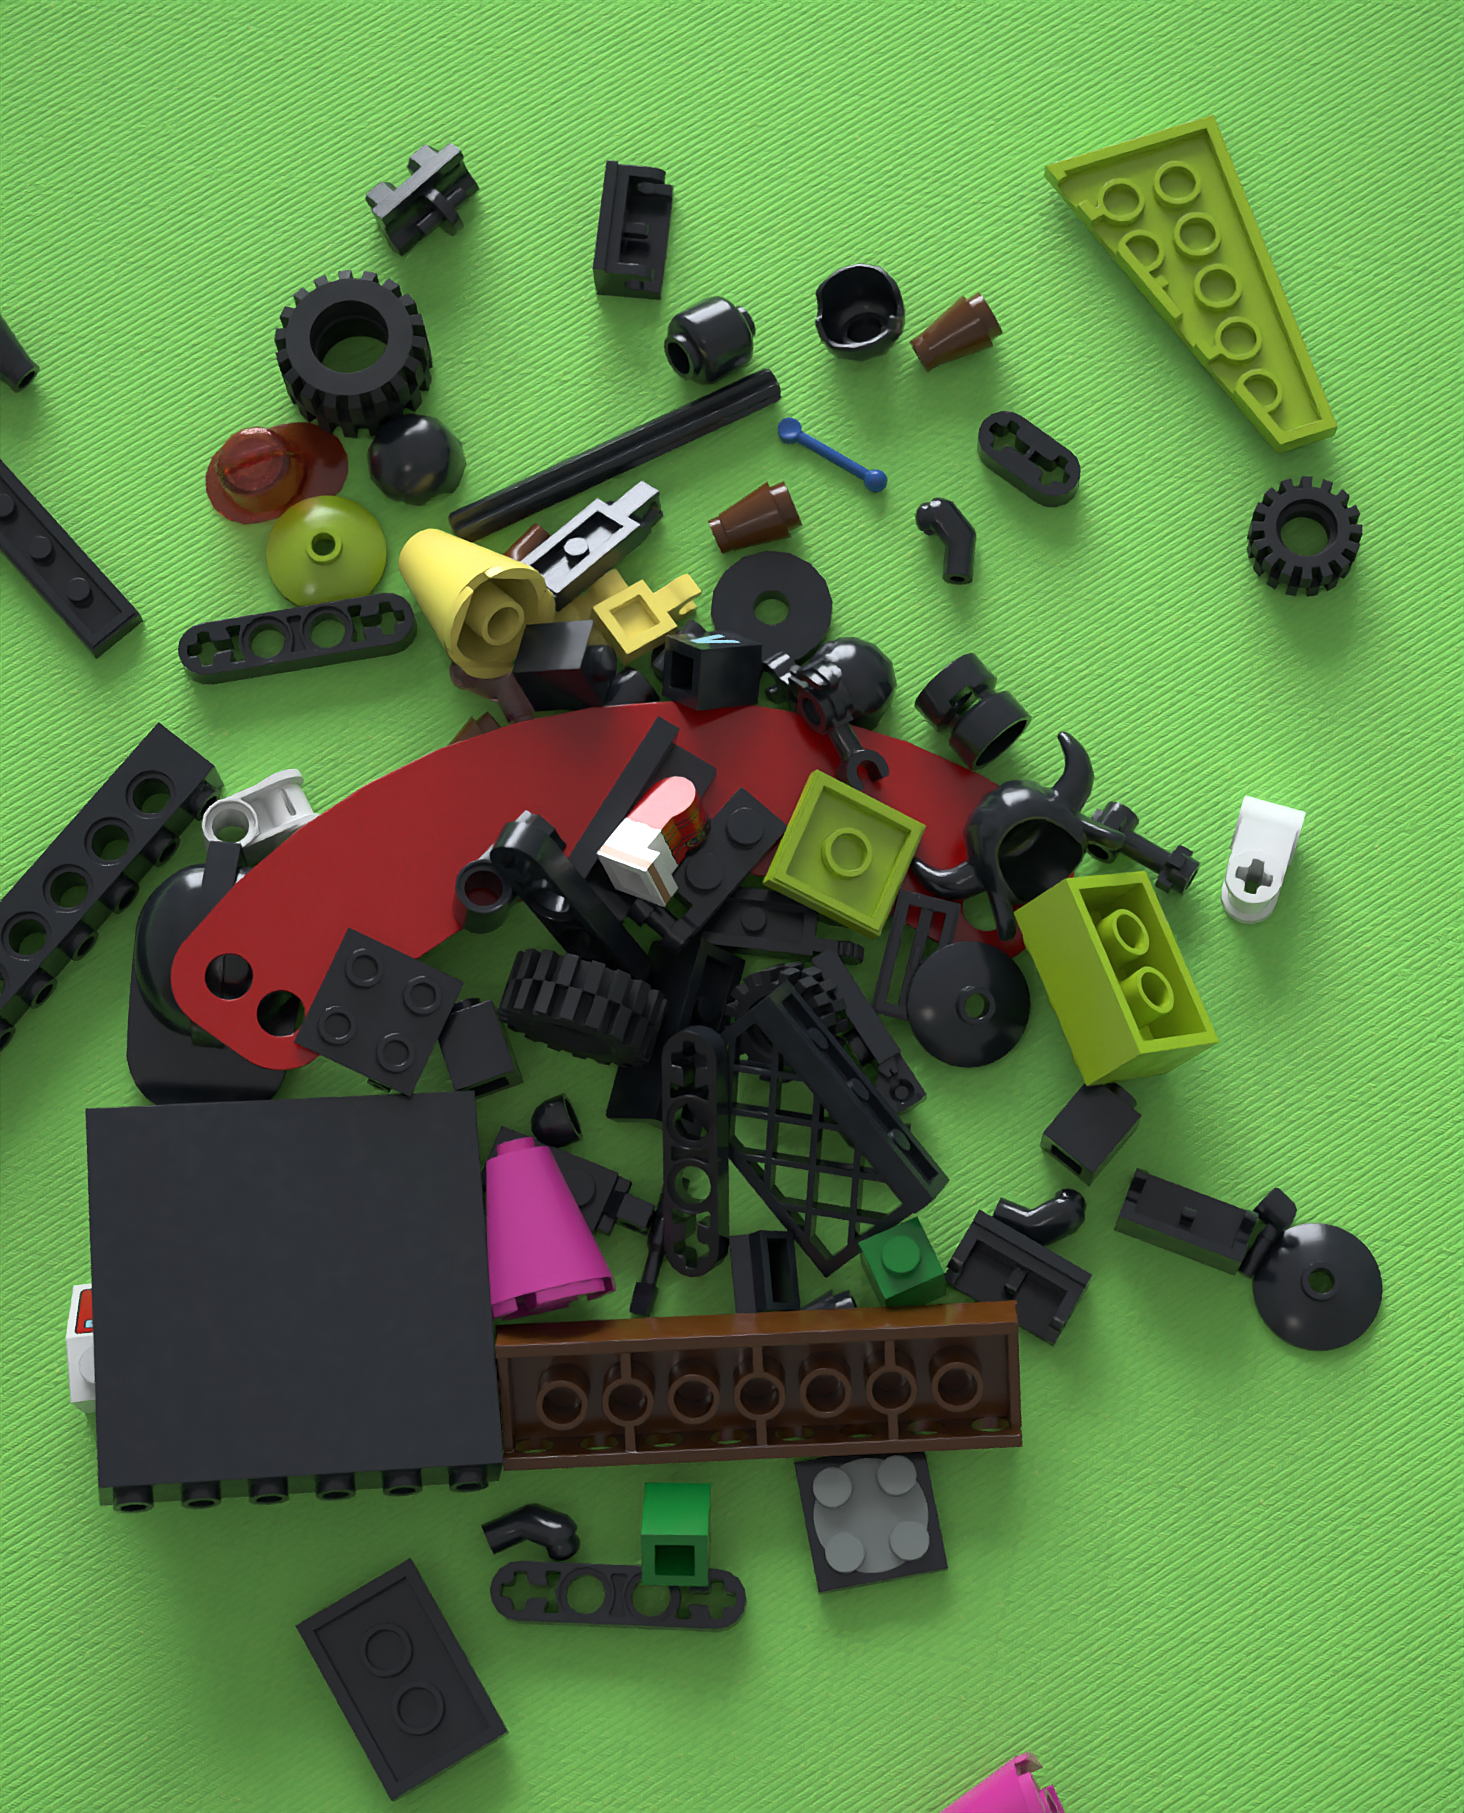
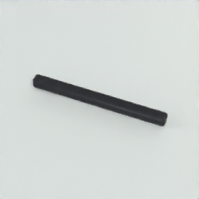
(615, 456)

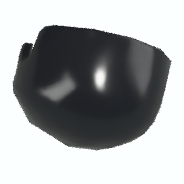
(859, 312)
(415, 459)
(866, 675)

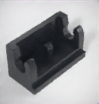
(632, 231)
(1186, 1222)
(1008, 1266)

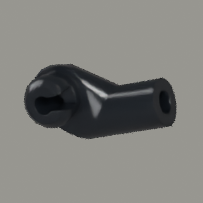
(956, 533)
(1048, 1221)

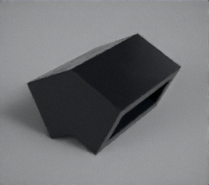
(764, 1272)

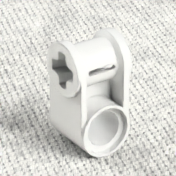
(261, 814)
(1260, 853)

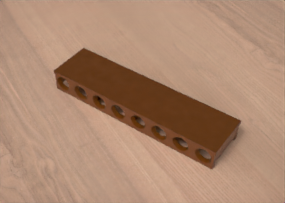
(759, 1384)

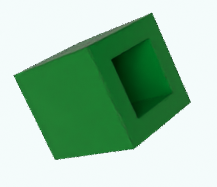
(902, 1266)
(676, 1534)

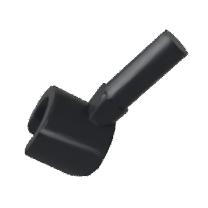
(1277, 1213)

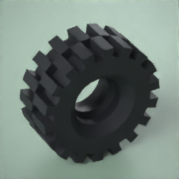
(582, 1008)

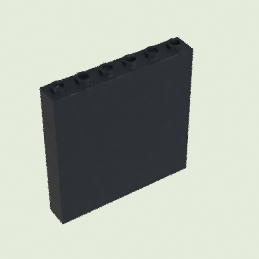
(290, 1300)

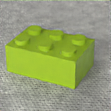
(1115, 977)

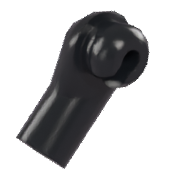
(538, 1525)

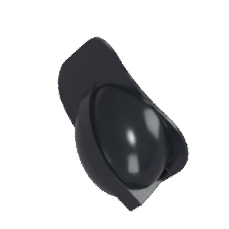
(167, 1051)

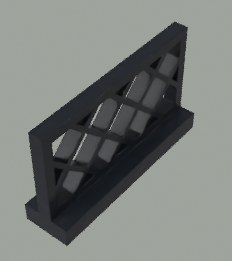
(854, 1109)

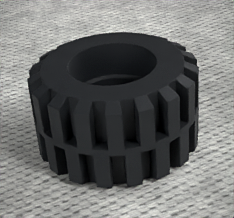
(344, 311)

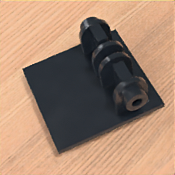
(379, 1013)

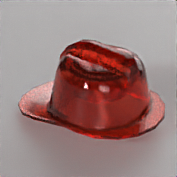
(273, 468)

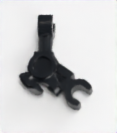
(827, 708)

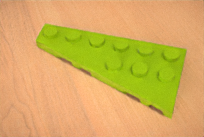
(1192, 247)

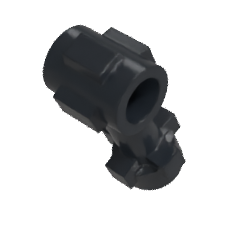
(1174, 869)

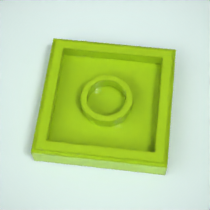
(844, 854)

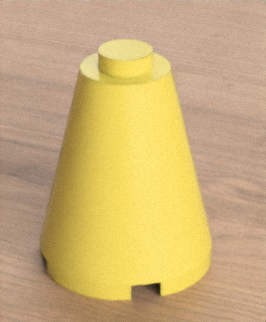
(474, 599)

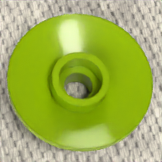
(347, 572)

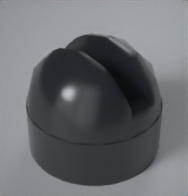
(556, 1122)

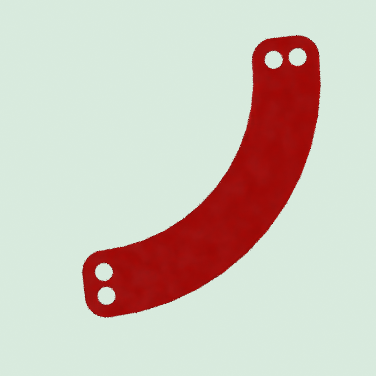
(396, 845)

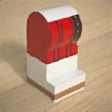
(655, 840)

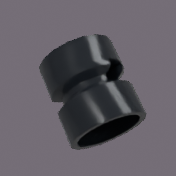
(984, 729)

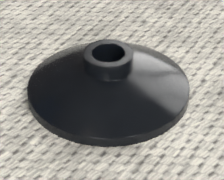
(939, 997)
(1312, 1318)

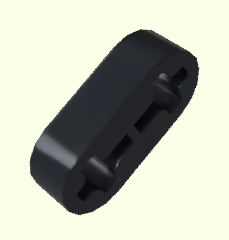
(1037, 449)

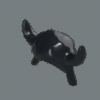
(1024, 840)

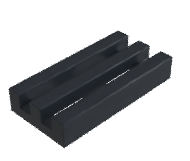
(928, 906)

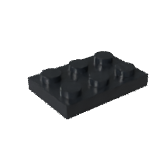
(402, 1680)

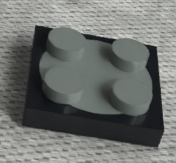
(870, 1519)

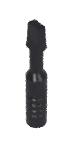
(646, 1290)

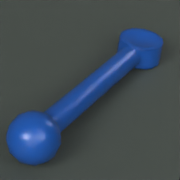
(791, 432)

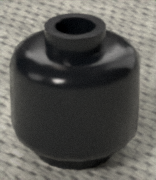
(710, 340)

